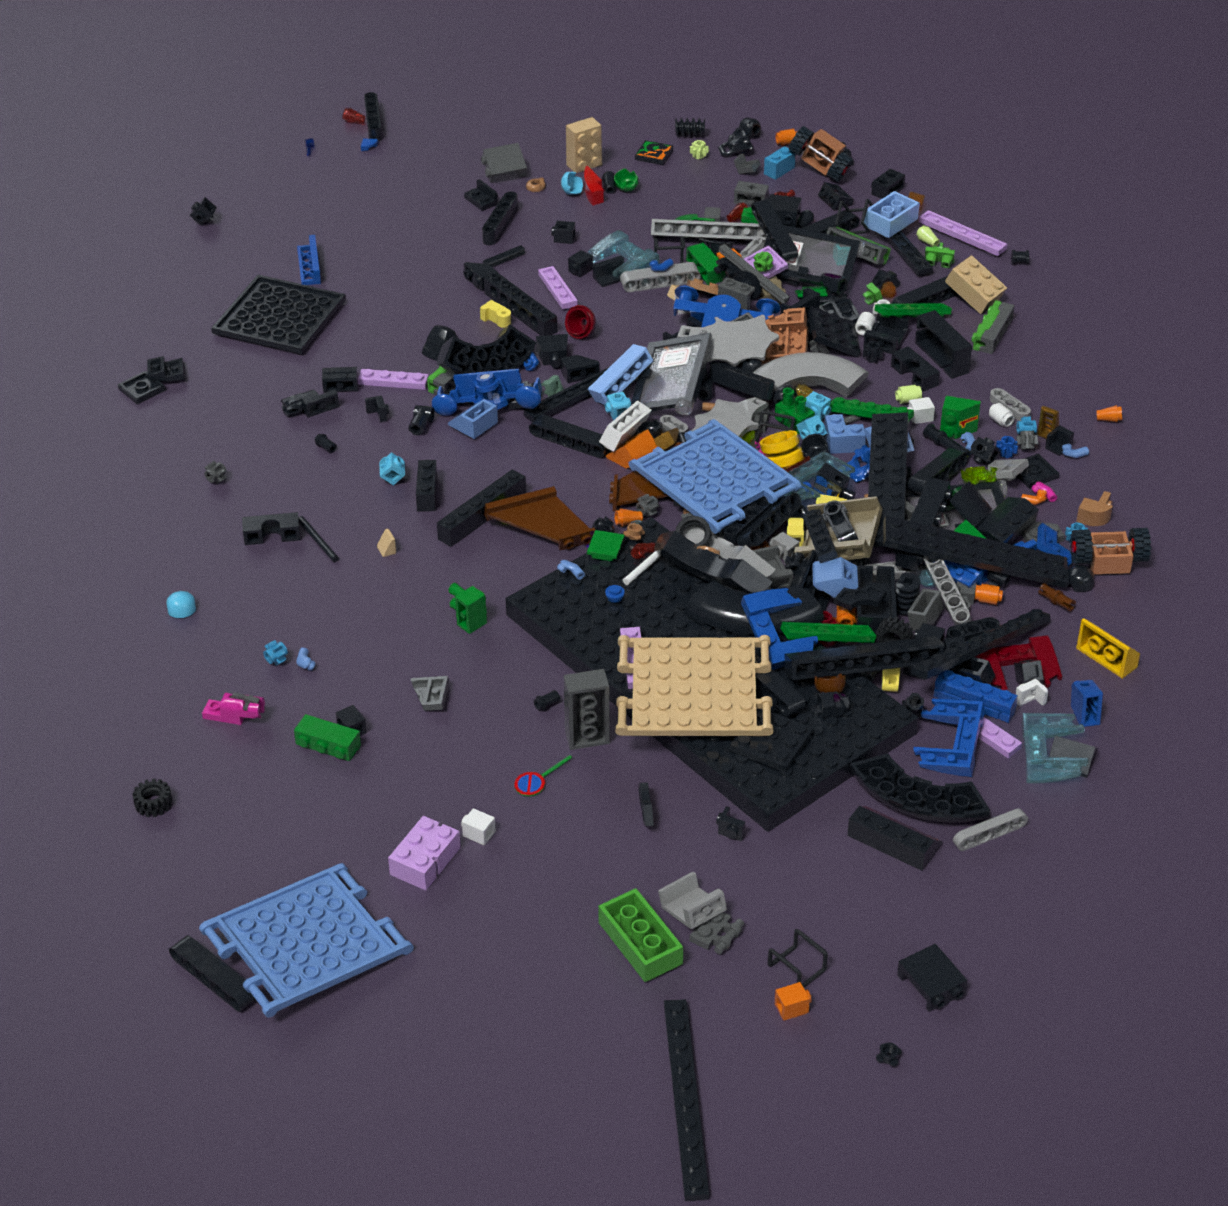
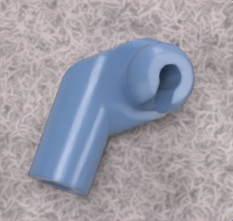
(968, 438)
(1074, 453)
(574, 568)
(304, 661)

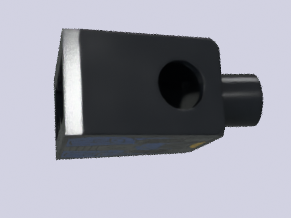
(832, 483)

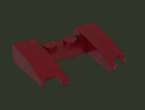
(1038, 648)

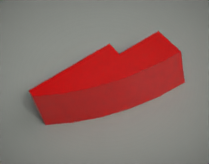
(593, 187)

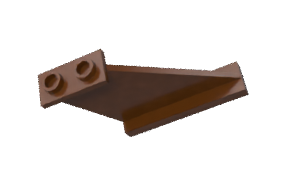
(632, 487)
(542, 515)

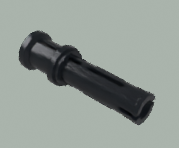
(941, 438)

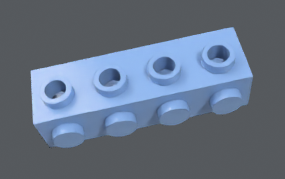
(620, 373)

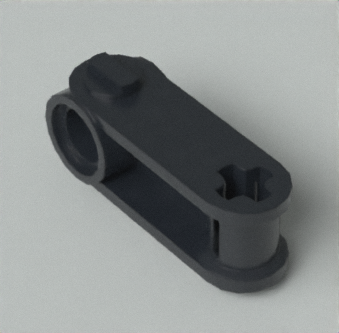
(836, 516)

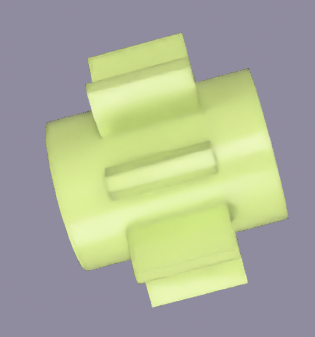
(699, 149)

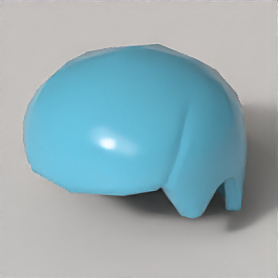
(571, 183)
(181, 604)

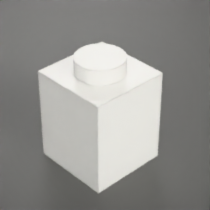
(923, 410)
(478, 826)

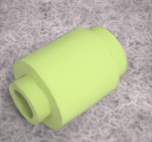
(908, 393)

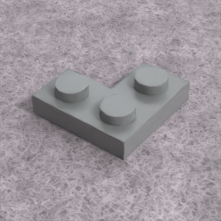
(1009, 468)

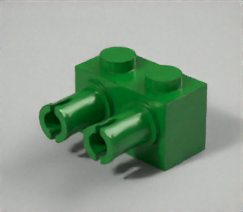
(793, 407)
(469, 607)

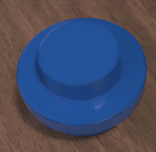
(614, 593)

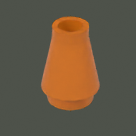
(1110, 414)
(625, 517)

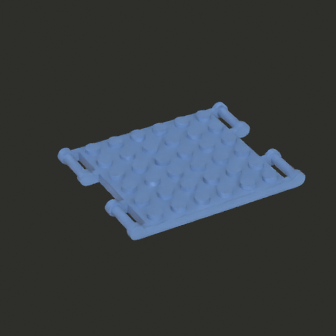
(715, 474)
(305, 938)

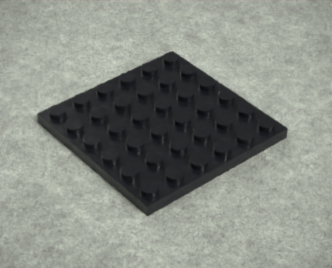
(279, 314)

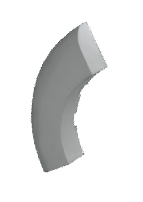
(813, 370)
(696, 535)

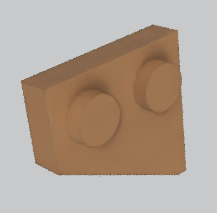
(698, 284)

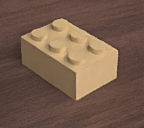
(583, 144)
(975, 284)

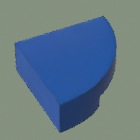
(368, 143)

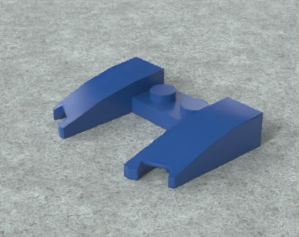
(757, 609)
(961, 758)

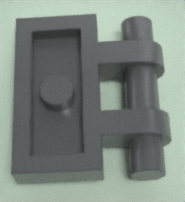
(710, 931)

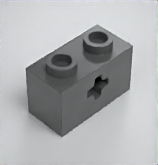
(750, 192)

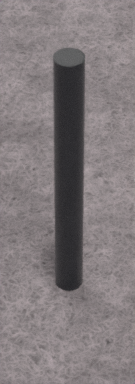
(318, 539)

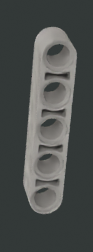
(647, 279)
(946, 583)

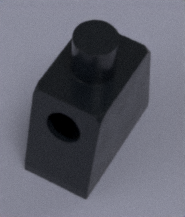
(552, 349)

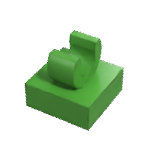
(873, 294)

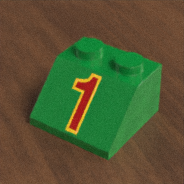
(959, 416)

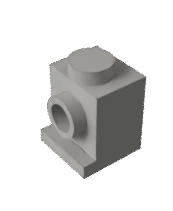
(785, 543)

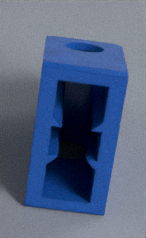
(1086, 695)

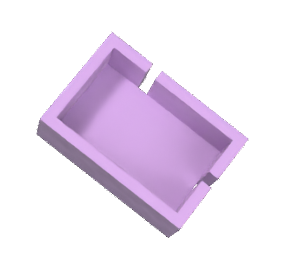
(424, 853)

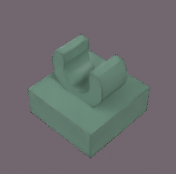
(552, 385)

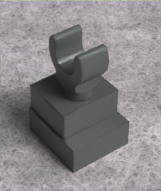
(967, 593)

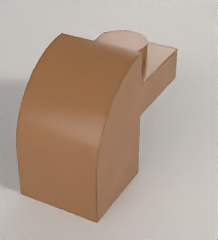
(1095, 512)

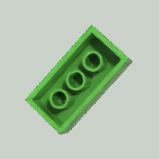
(640, 935)

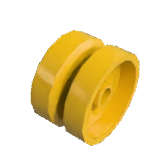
(782, 448)

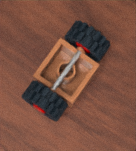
(821, 152)
(1110, 550)

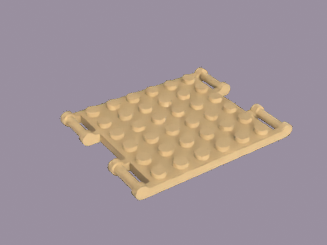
(694, 687)

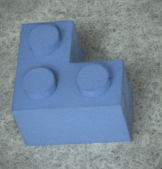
(843, 437)

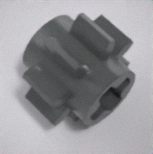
(1027, 440)
(215, 472)
(647, 505)

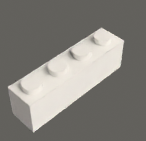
(624, 426)

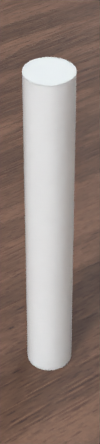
(641, 568)

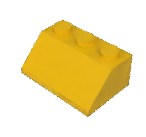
(1106, 649)

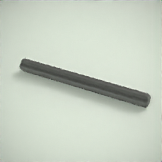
(744, 265)

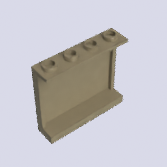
(864, 517)

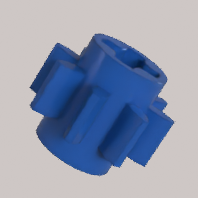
(1008, 446)

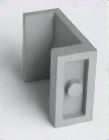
(690, 903)

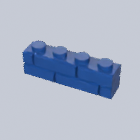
(997, 702)

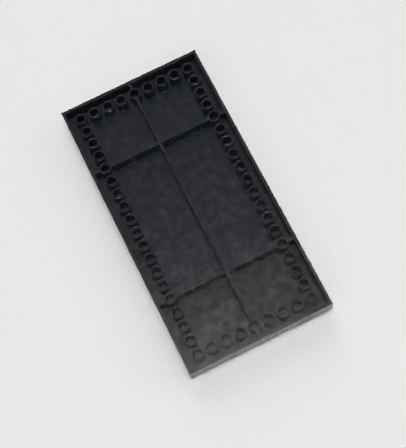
(583, 632)

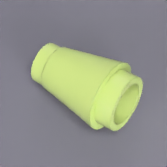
(927, 236)

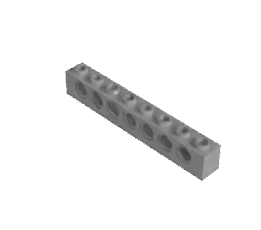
(706, 229)

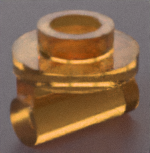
(888, 289)

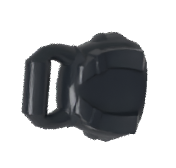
(737, 143)

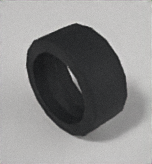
(698, 521)

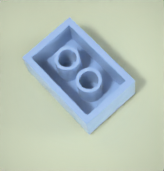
(891, 214)

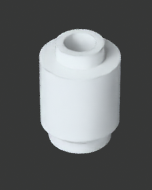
(865, 322)
(1001, 415)

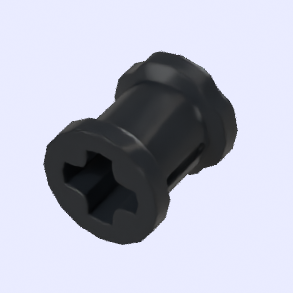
(1020, 257)

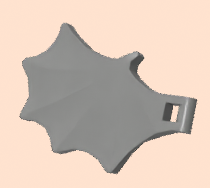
(736, 340)
(734, 415)

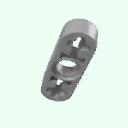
(1018, 408)

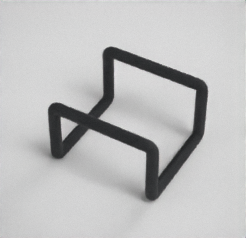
(855, 210)
(681, 247)
(772, 425)
(780, 957)

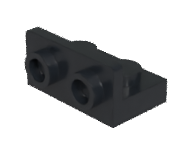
(833, 194)
(482, 197)

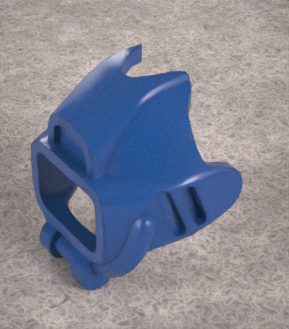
(860, 472)

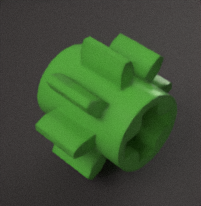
(763, 261)

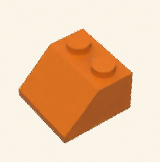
(633, 449)

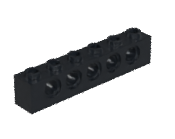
(520, 304)

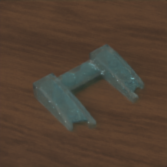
(619, 243)
(810, 470)
(1035, 730)

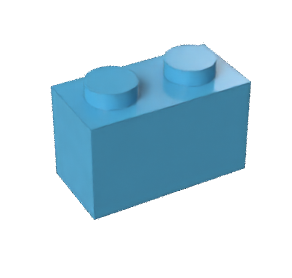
(779, 163)

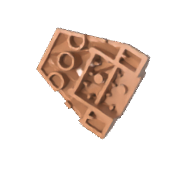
(792, 331)

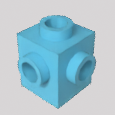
(617, 404)
(819, 404)
(811, 426)
(392, 468)

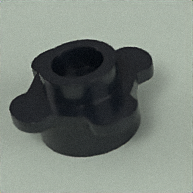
(889, 1049)

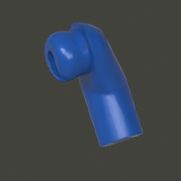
(661, 267)
(532, 363)

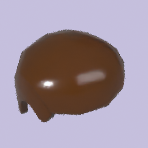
(830, 683)

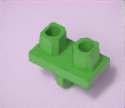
(940, 254)

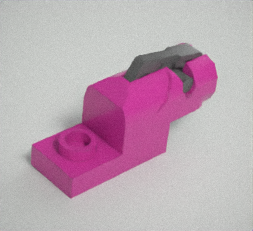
(234, 708)

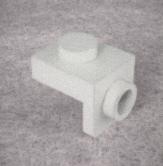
(1031, 691)

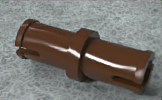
(1057, 597)

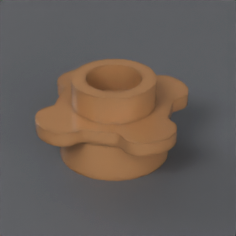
(634, 531)

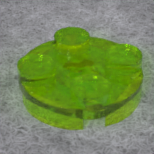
(978, 473)

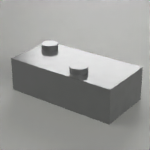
(586, 709)

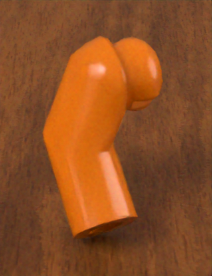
(1039, 498)

